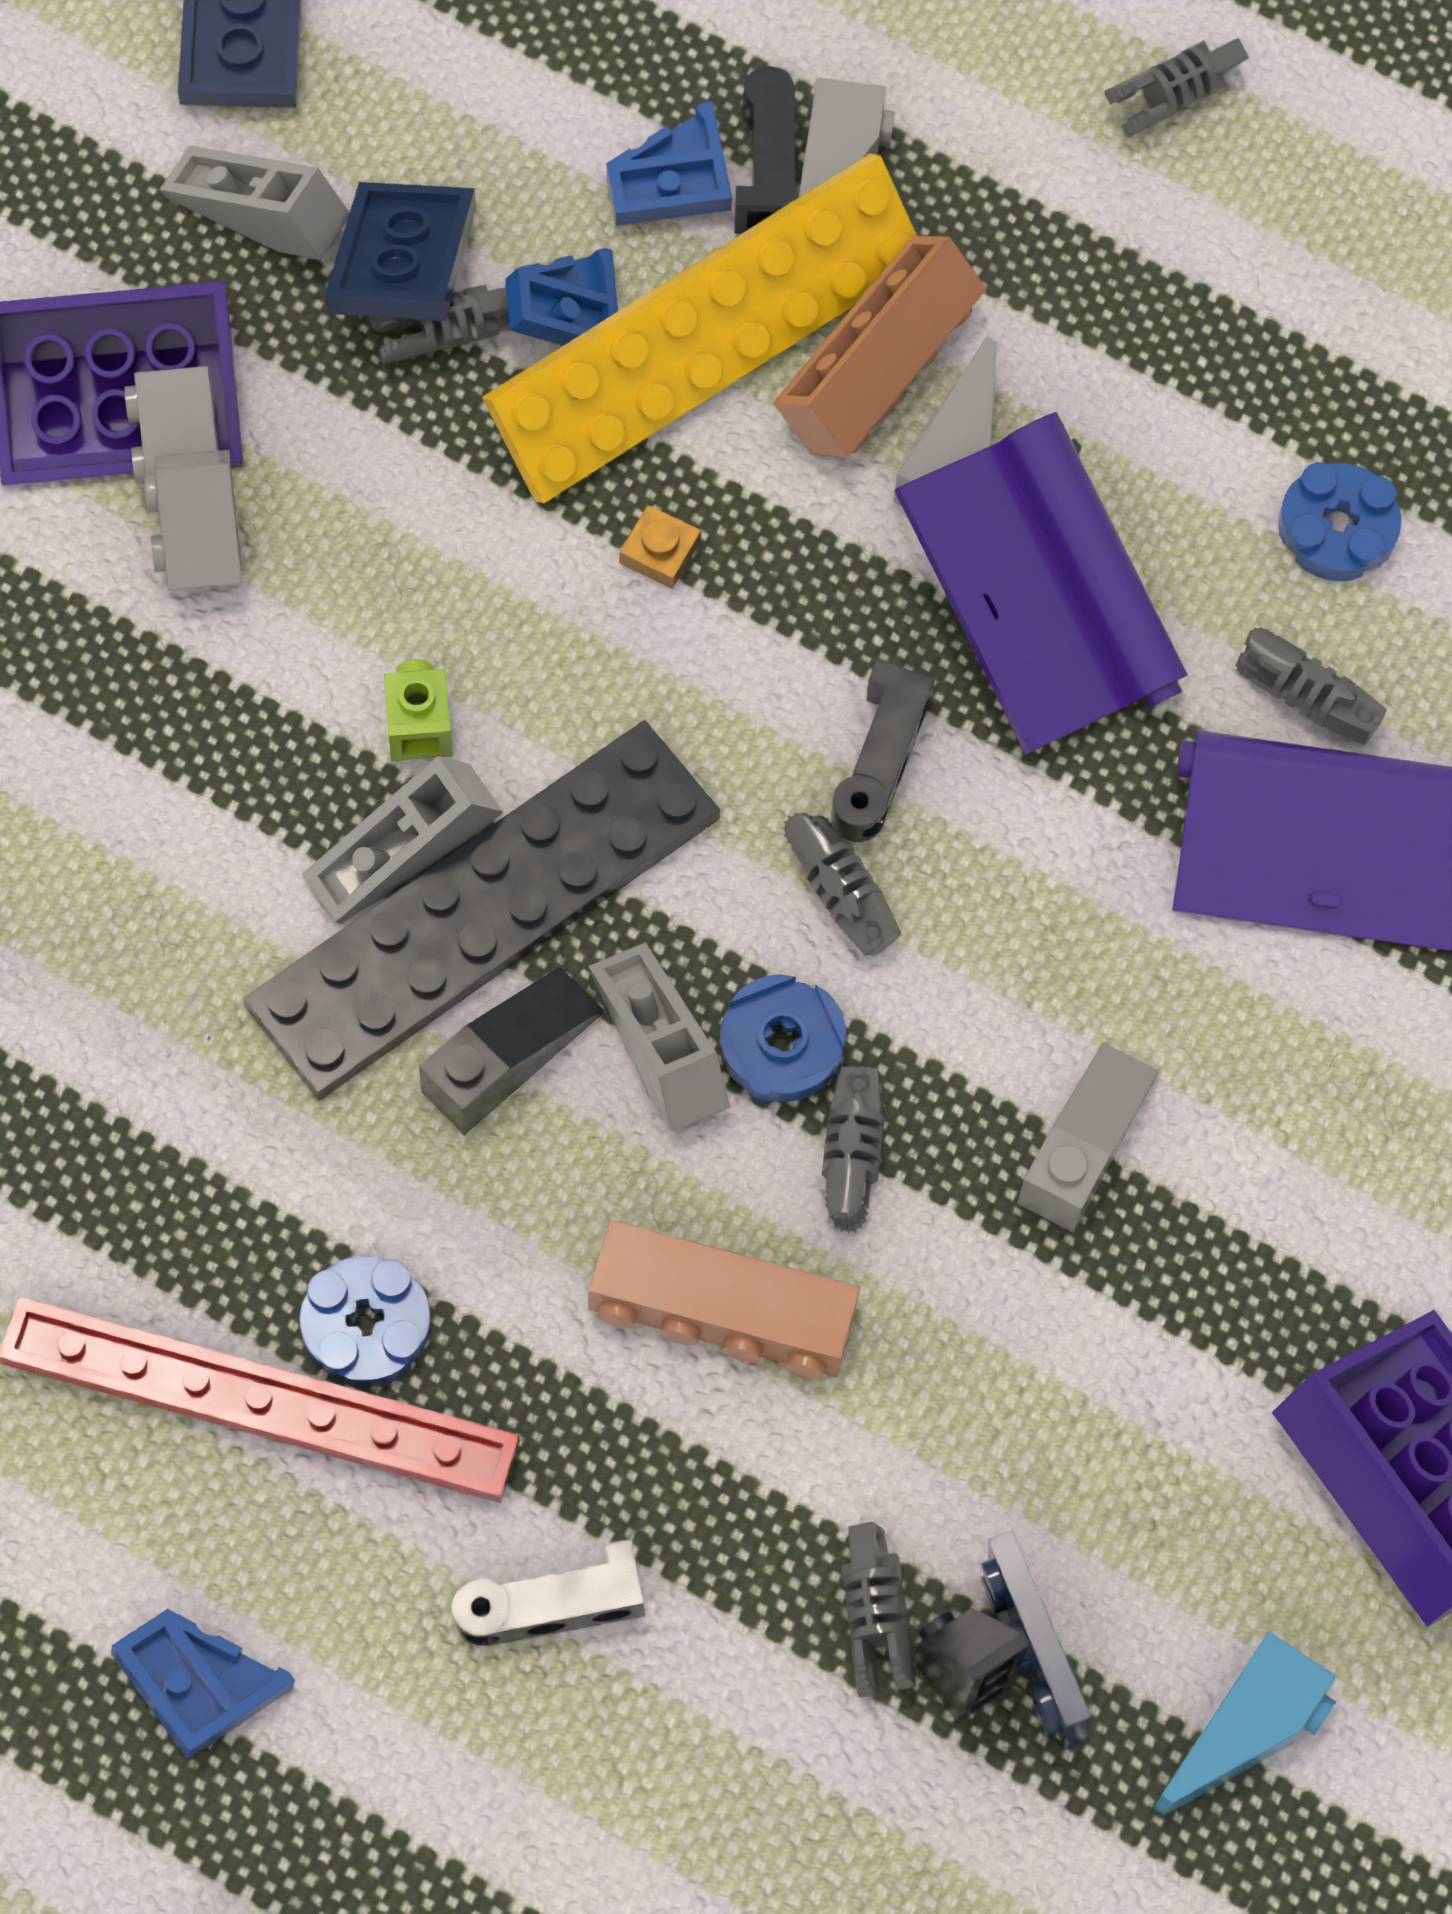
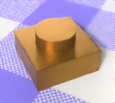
(660, 546)

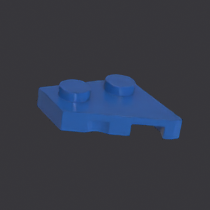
(672, 173)
(562, 297)
(196, 1680)

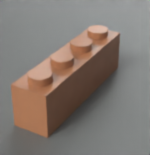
(880, 346)
(722, 1300)

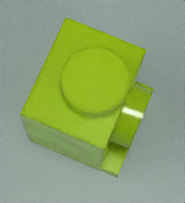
(417, 729)

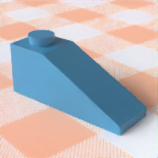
(1258, 1718)

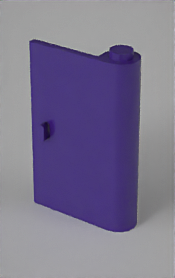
(1042, 584)
(1304, 821)

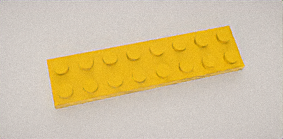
(700, 329)

